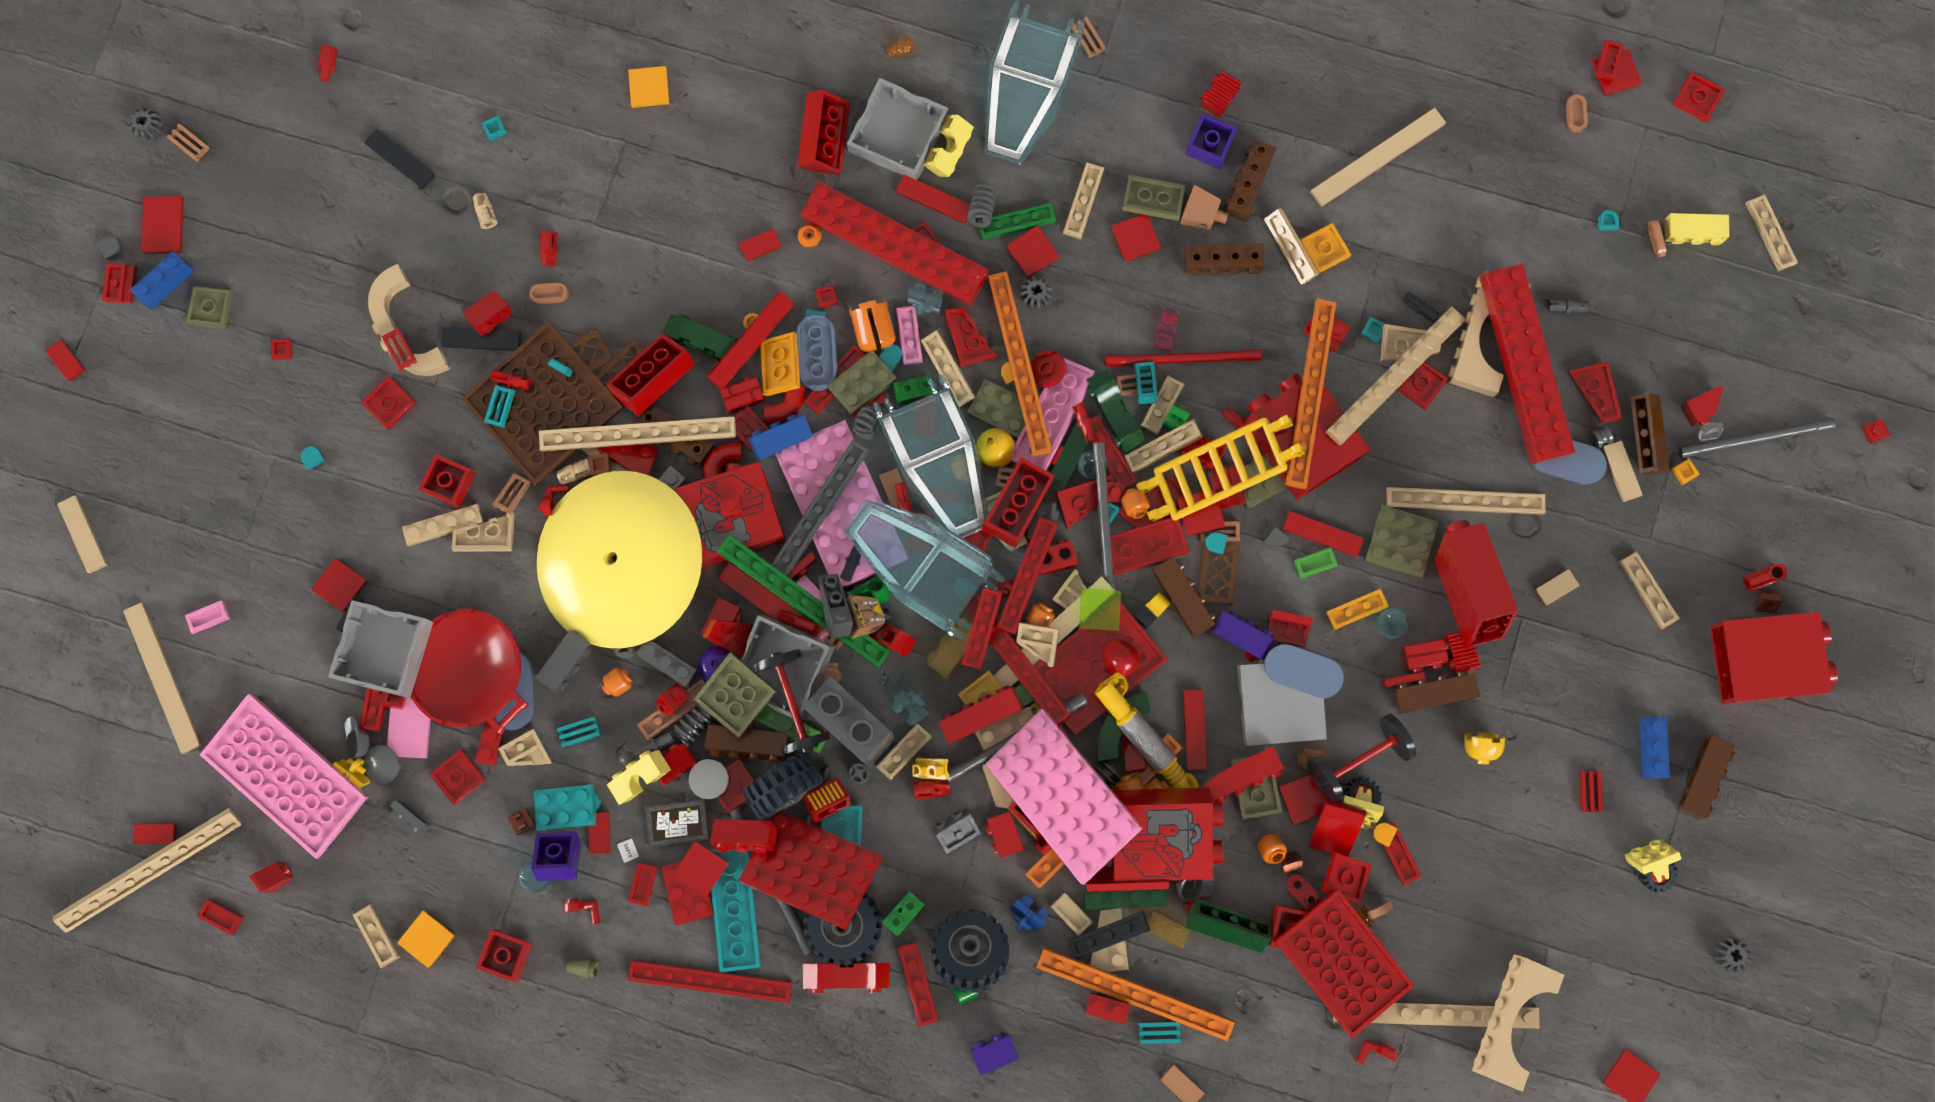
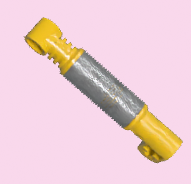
(1138, 729)

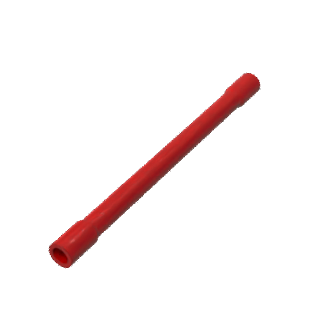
(1245, 355)

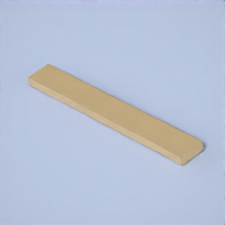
(1378, 157)
(1466, 500)
(1066, 622)
(162, 678)

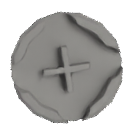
(708, 779)

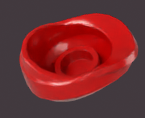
(1120, 657)

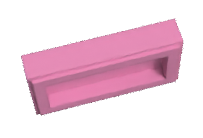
(207, 617)

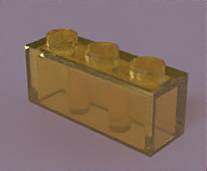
(950, 652)

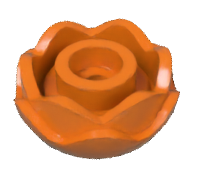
(811, 241)

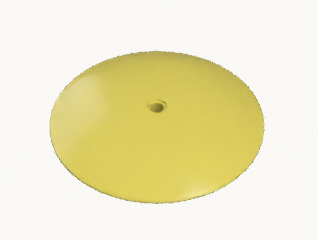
(654, 566)

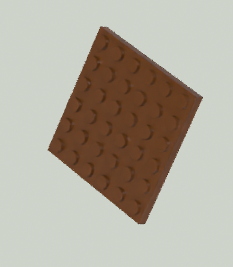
(549, 404)

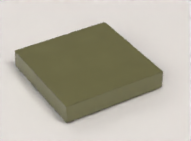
(209, 307)

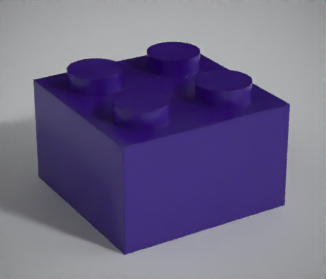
(1211, 141)
(556, 856)
(994, 1053)

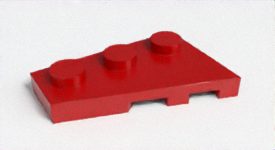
(966, 339)
(1598, 390)
(632, 457)
(1079, 500)
(729, 635)

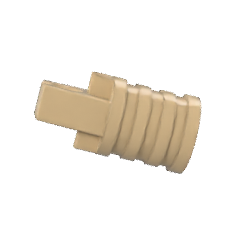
(484, 211)
(574, 472)

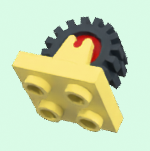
(1364, 796)
(1655, 865)

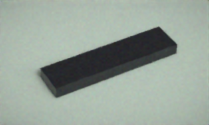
(399, 159)
(470, 339)
(1109, 935)

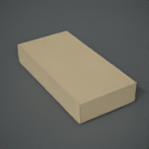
(1556, 587)
(1071, 914)

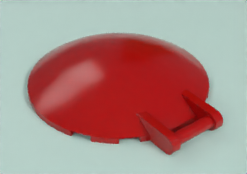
(469, 671)

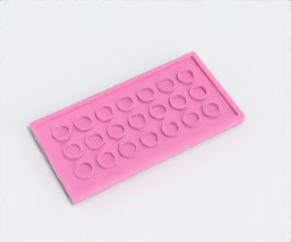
(806, 470)
(284, 775)
(1063, 796)

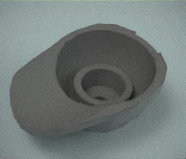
(356, 740)
(1194, 889)

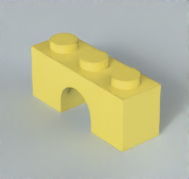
(957, 133)
(626, 784)

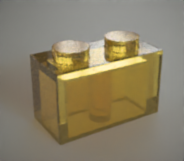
(1168, 930)

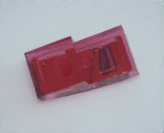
(1166, 330)

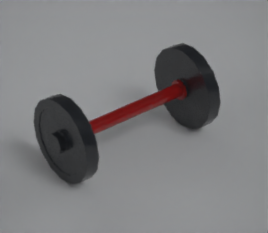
(778, 661)
(1396, 737)

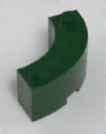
(698, 336)
(1109, 401)
(1110, 732)

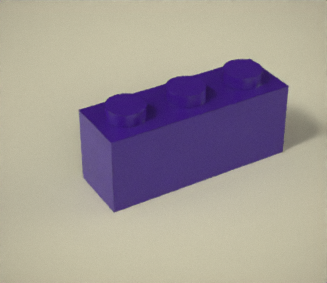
(1244, 634)

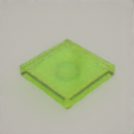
(1099, 609)

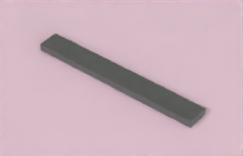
(820, 507)

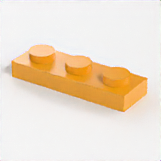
(1357, 609)

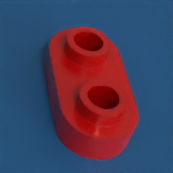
(1302, 893)

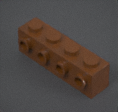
(1250, 181)
(1224, 258)
(1649, 434)
(695, 450)
(1183, 597)
(1436, 693)
(753, 744)
(1706, 777)

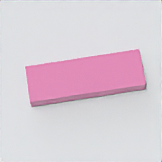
(909, 335)

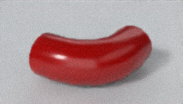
(789, 406)
(720, 456)

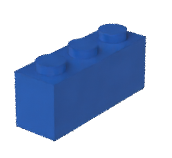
(162, 280)
(780, 436)
(1654, 748)

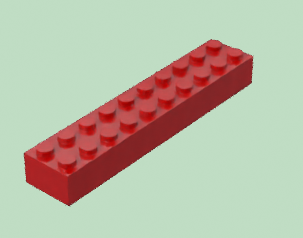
(894, 244)
(1527, 364)

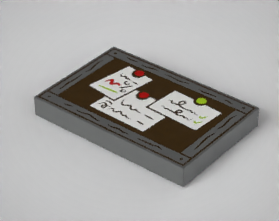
(677, 823)

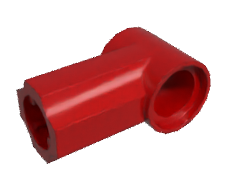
(1764, 577)

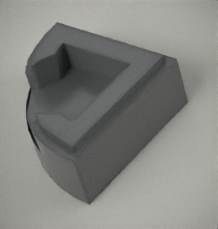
(1276, 538)

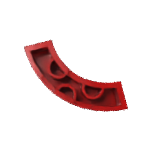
(855, 975)

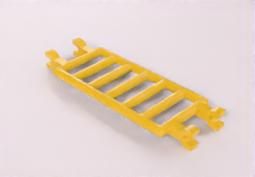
(1281, 458)

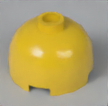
(995, 447)
(1484, 746)

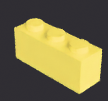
(1696, 228)

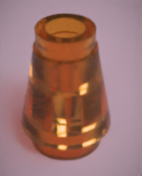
(901, 47)

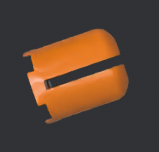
(882, 323)

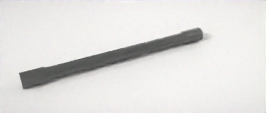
(1816, 426)
(1099, 459)
(961, 768)
(737, 814)

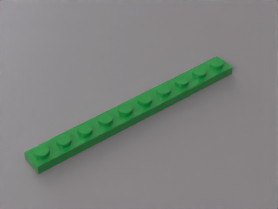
(796, 597)

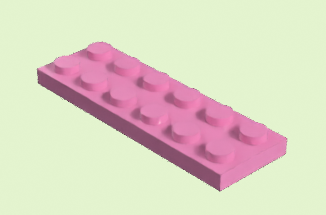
(1057, 412)

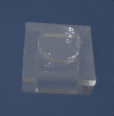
(1710, 431)

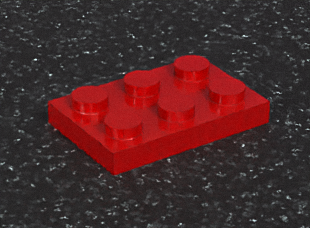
(684, 901)

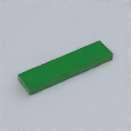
(1018, 221)

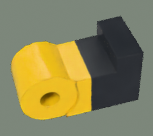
(1152, 610)

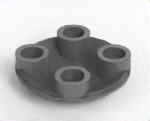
(381, 764)

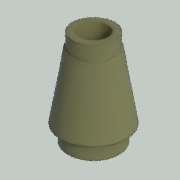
(585, 967)

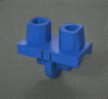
(1026, 917)

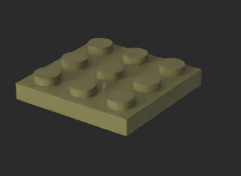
(1401, 541)
(735, 694)

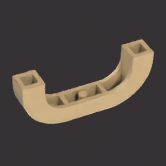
(379, 298)

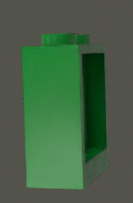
(910, 906)

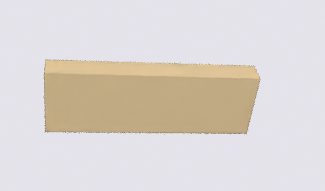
(1159, 411)
(1622, 471)
(904, 751)
(376, 936)

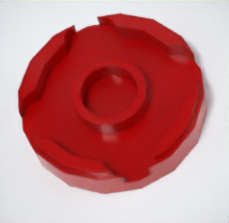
(1048, 368)

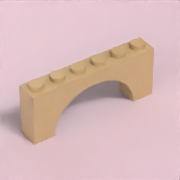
(1470, 367)
(1521, 983)

